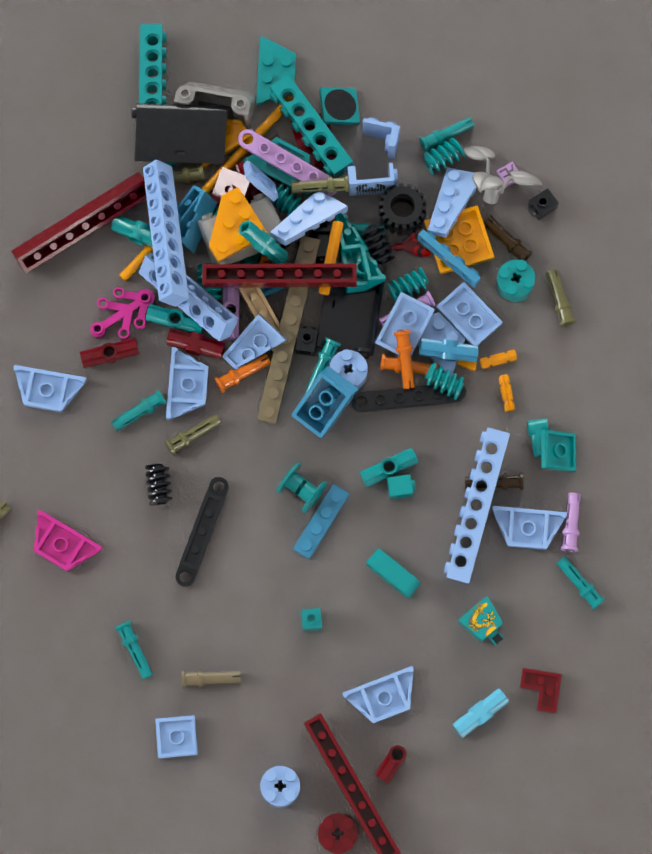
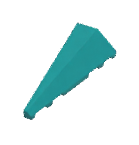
(353, 250)

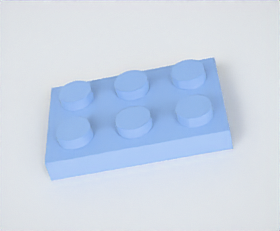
(405, 315)
(469, 315)

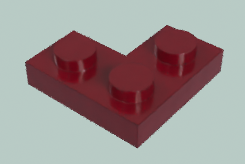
(548, 686)

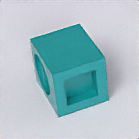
(400, 486)
(311, 619)

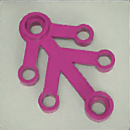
(124, 311)

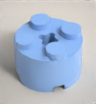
(351, 360)
(288, 778)

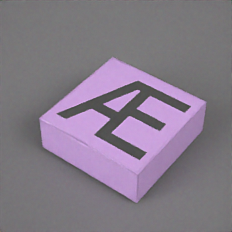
(505, 171)

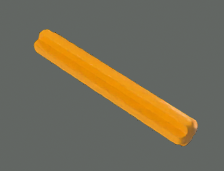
(332, 249)

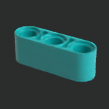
(393, 573)

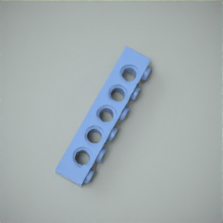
(200, 305)

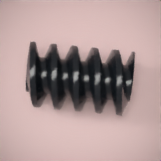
(377, 243)
(158, 484)

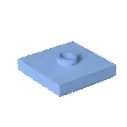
(260, 180)
(176, 737)

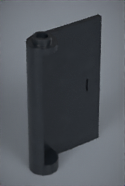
(185, 128)
(352, 319)

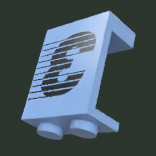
(371, 186)

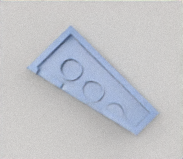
(452, 199)
(308, 216)

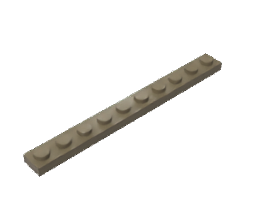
(289, 329)

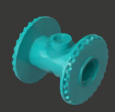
(301, 487)

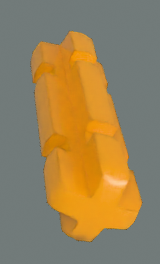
(498, 359)
(506, 392)

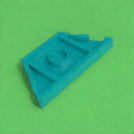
(273, 65)
(275, 173)

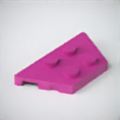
(61, 543)

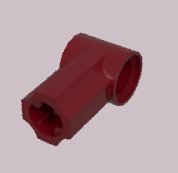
(389, 765)

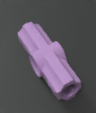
(231, 300)

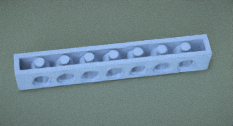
(165, 233)
(500, 440)

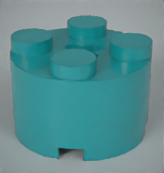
(516, 270)

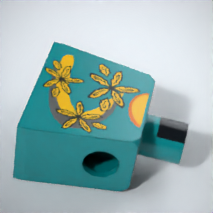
(483, 622)

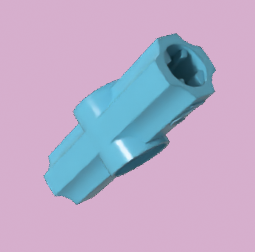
(480, 713)

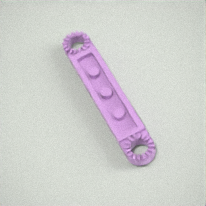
(282, 159)

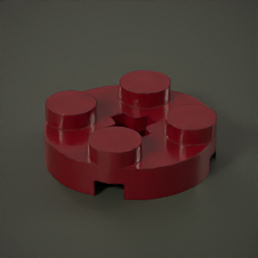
(330, 842)

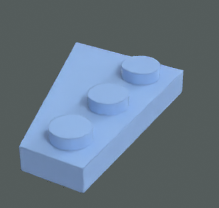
(253, 342)

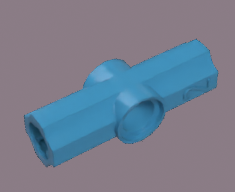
(448, 350)

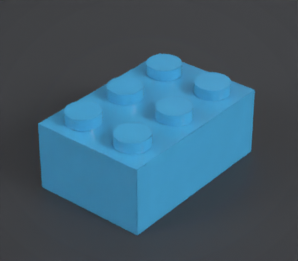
(324, 402)

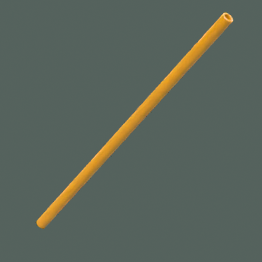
(209, 185)

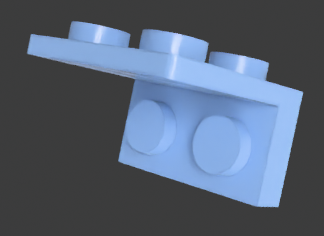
(388, 131)

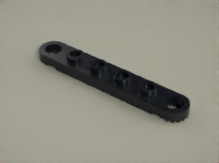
(404, 398)
(202, 531)

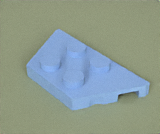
(440, 329)
(186, 384)
(46, 388)
(528, 526)
(383, 696)

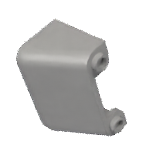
(239, 101)
(266, 214)

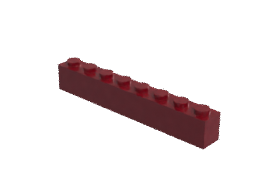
(80, 223)
(279, 275)
(350, 786)

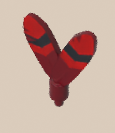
(409, 246)

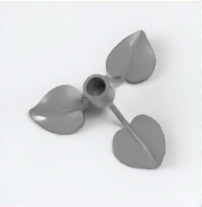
(491, 183)

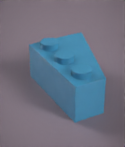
(190, 210)

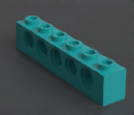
(150, 35)
(287, 87)

